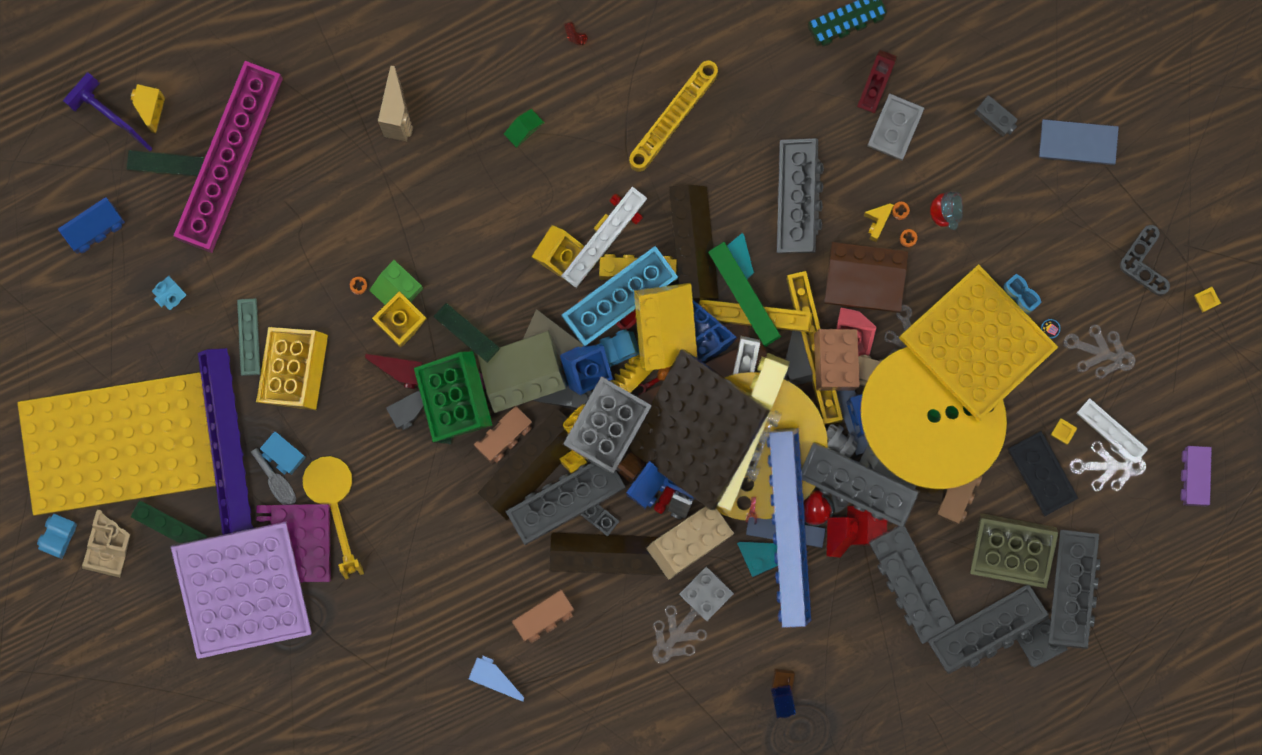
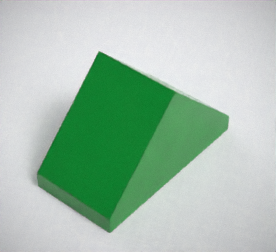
(523, 127)

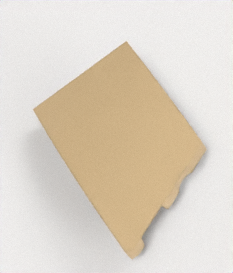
(106, 547)

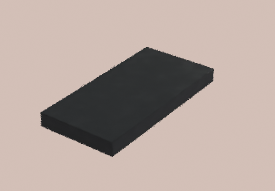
(1042, 473)

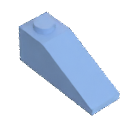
(492, 677)

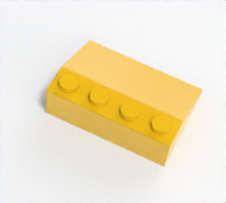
(664, 324)
(292, 368)

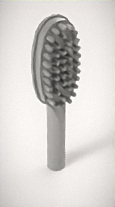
(278, 485)

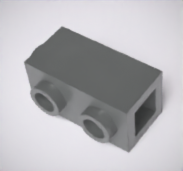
(996, 116)

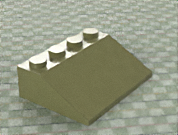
(523, 372)
(1013, 550)

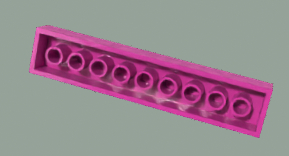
(228, 157)

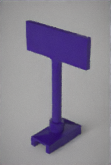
(83, 93)

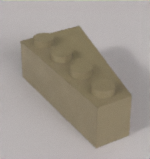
(561, 339)

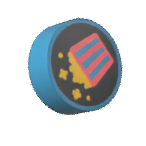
(1051, 328)

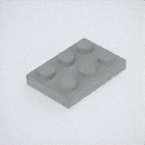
(895, 127)

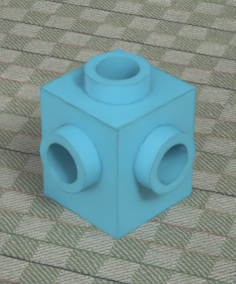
(168, 293)

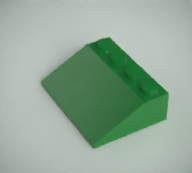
(453, 396)

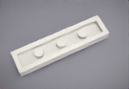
(1110, 429)

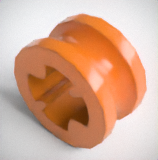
(896, 206)
(913, 236)
(364, 287)

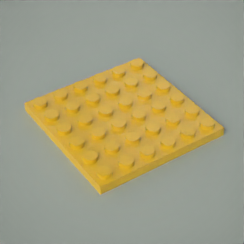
(978, 342)

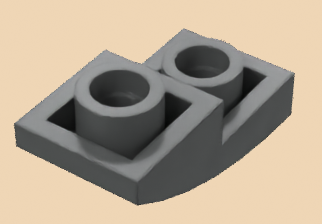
(601, 519)

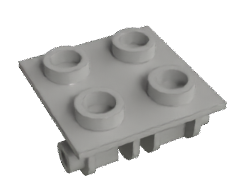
(706, 593)

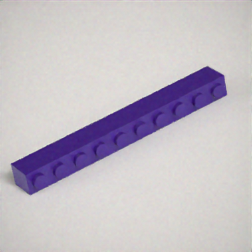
(225, 440)

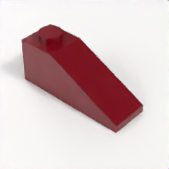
(877, 81)
(398, 369)

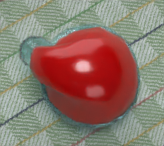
(947, 209)
(817, 508)

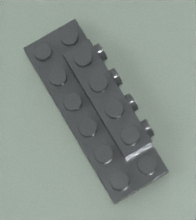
(799, 196)
(858, 485)
(563, 501)
(911, 584)
(1074, 589)
(989, 630)

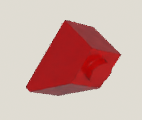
(840, 535)

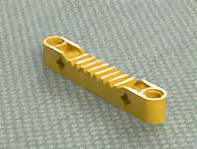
(673, 116)
(627, 380)

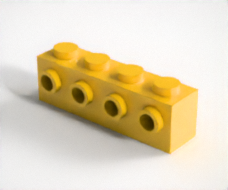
(611, 266)

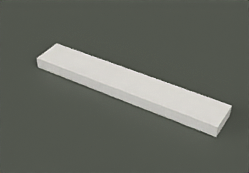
(604, 237)

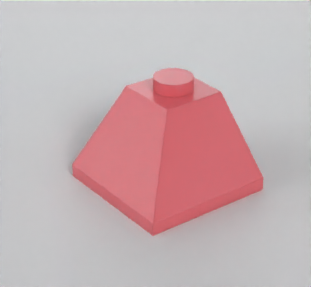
(865, 329)

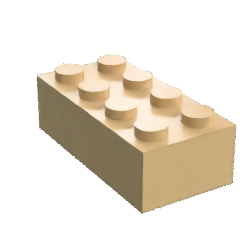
(689, 541)

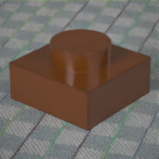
(783, 678)

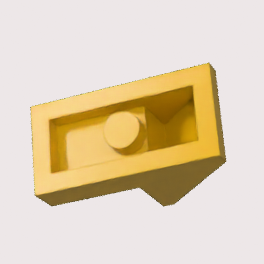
(880, 216)

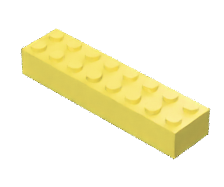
(765, 390)

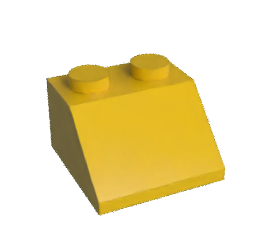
(148, 104)
(557, 250)
(399, 319)

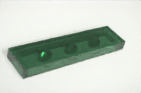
(164, 163)
(466, 332)

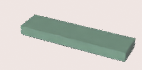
(248, 337)

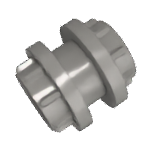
(839, 442)

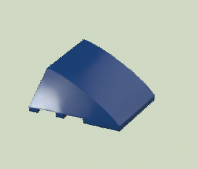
(710, 334)

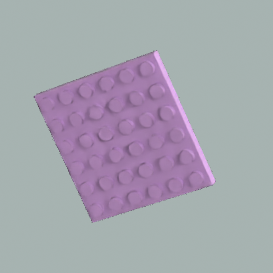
(241, 590)

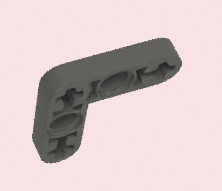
(1138, 266)

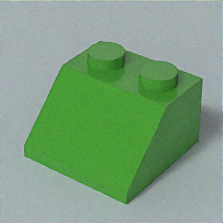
(392, 281)

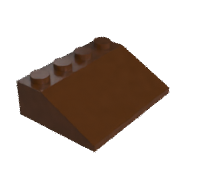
(866, 277)

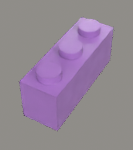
(1196, 476)

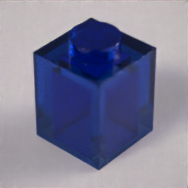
(783, 701)

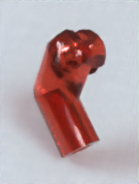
(573, 36)

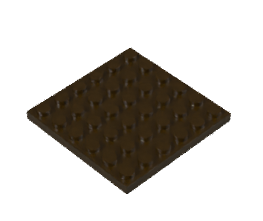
(698, 429)

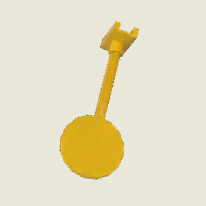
(329, 482)

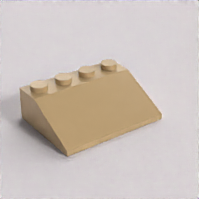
(393, 113)

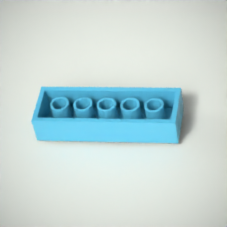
(616, 296)

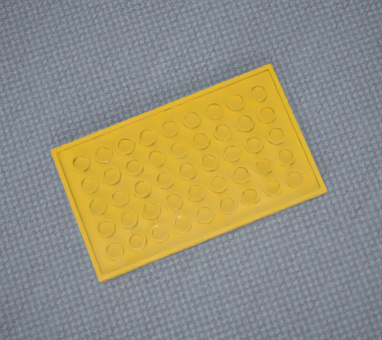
(116, 444)

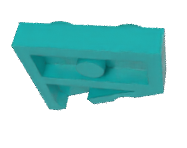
(740, 252)
(758, 556)

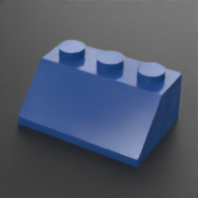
(91, 226)

